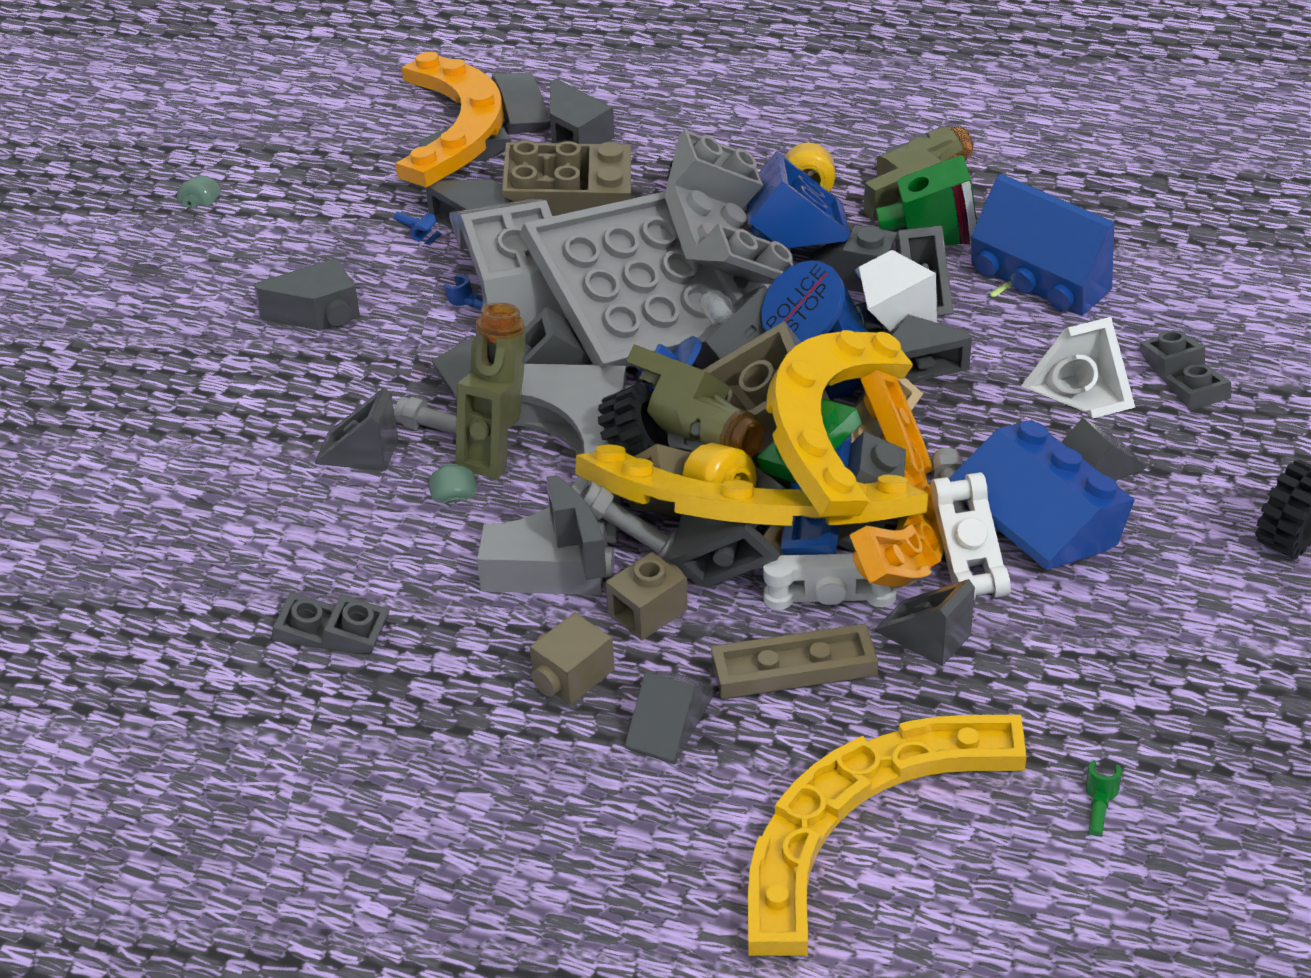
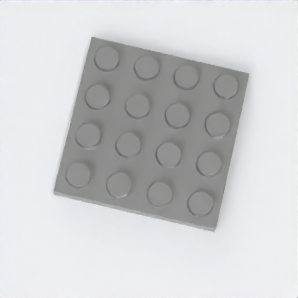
(623, 277)

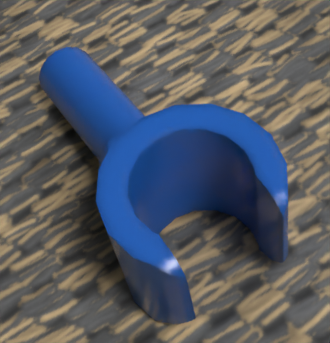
(419, 227)
(462, 293)

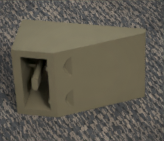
(567, 174)

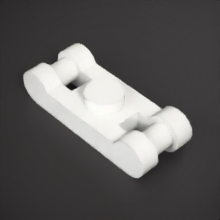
(971, 535)
(820, 579)

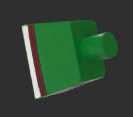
(934, 198)

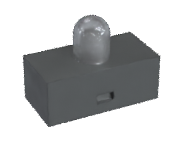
(731, 324)

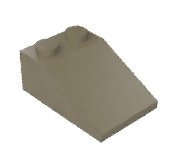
(752, 368)

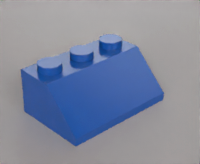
(795, 208)
(1044, 246)
(1048, 495)

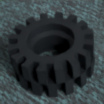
(628, 422)
(1287, 513)

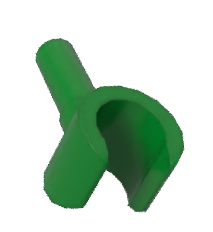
(1101, 790)

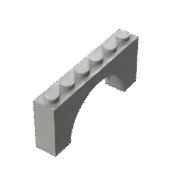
(524, 552)

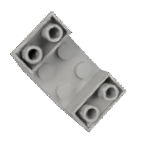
(706, 202)
(502, 258)

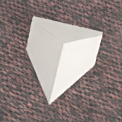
(898, 288)
(1084, 370)

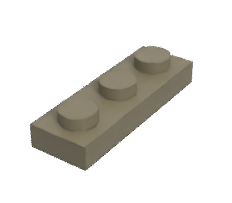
(794, 661)

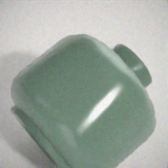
(198, 191)
(452, 484)

